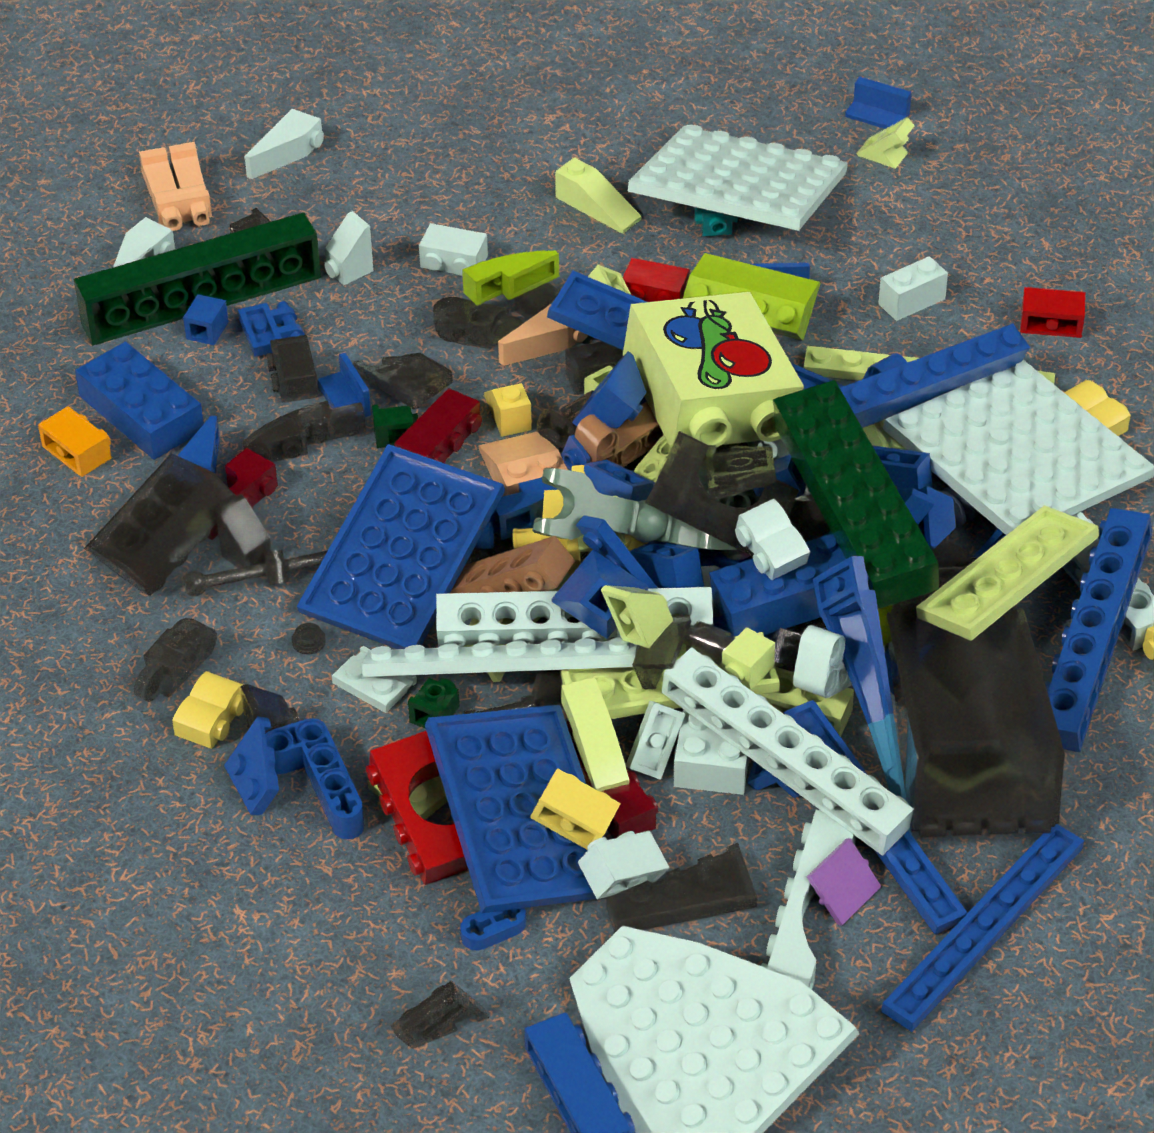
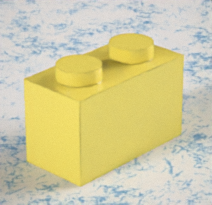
(574, 809)

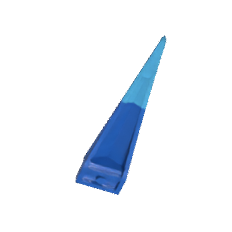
(852, 611)

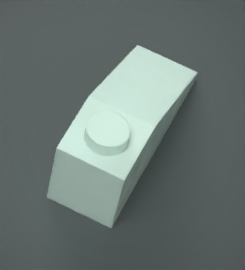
(286, 142)

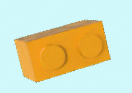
(75, 441)

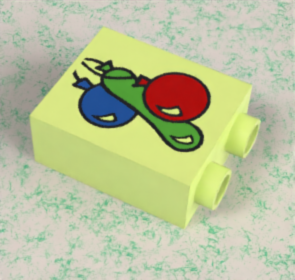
(710, 367)

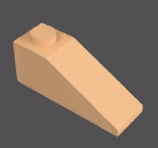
(537, 338)

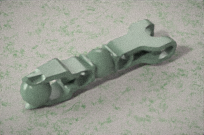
(621, 514)

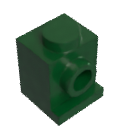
(391, 423)
(435, 698)

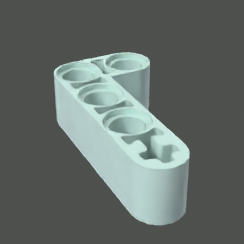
(820, 663)

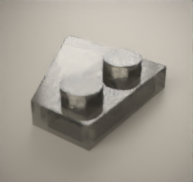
(437, 1016)

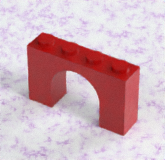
(397, 772)

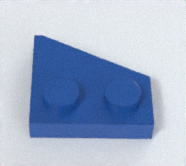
(253, 768)

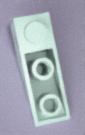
(145, 240)

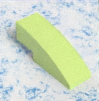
(594, 734)

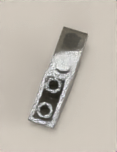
(312, 424)

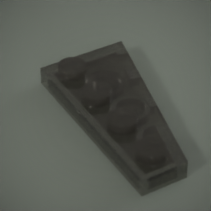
(701, 891)

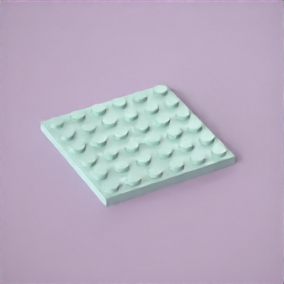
(739, 177)
(1018, 447)

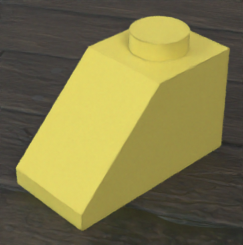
(510, 409)

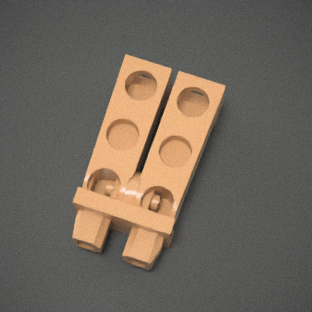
(191, 198)

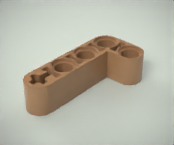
(619, 444)

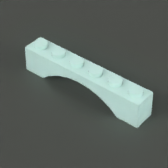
(789, 948)

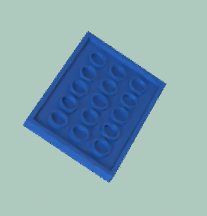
(401, 548)
(493, 778)

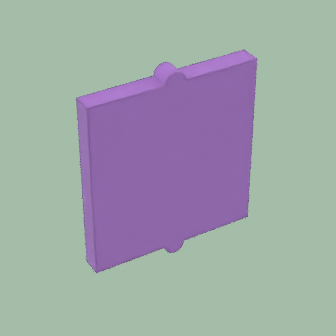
(844, 881)

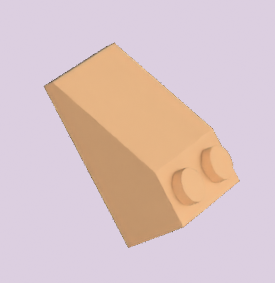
(520, 459)

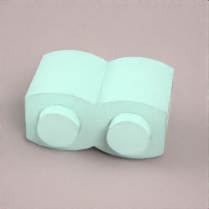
(772, 539)

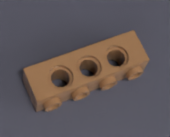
(523, 569)

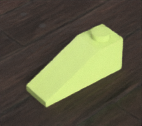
(594, 195)

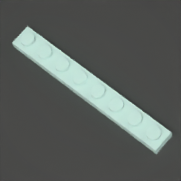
(500, 658)

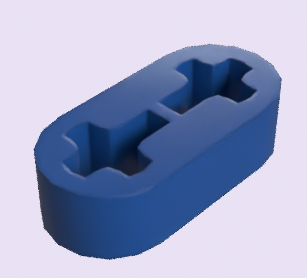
(494, 928)

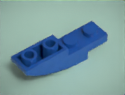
(520, 508)

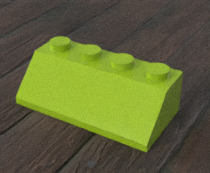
(782, 297)

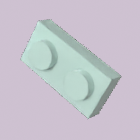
(655, 740)

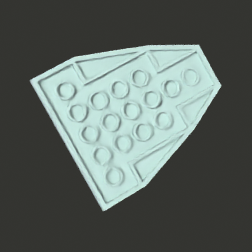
(702, 1034)

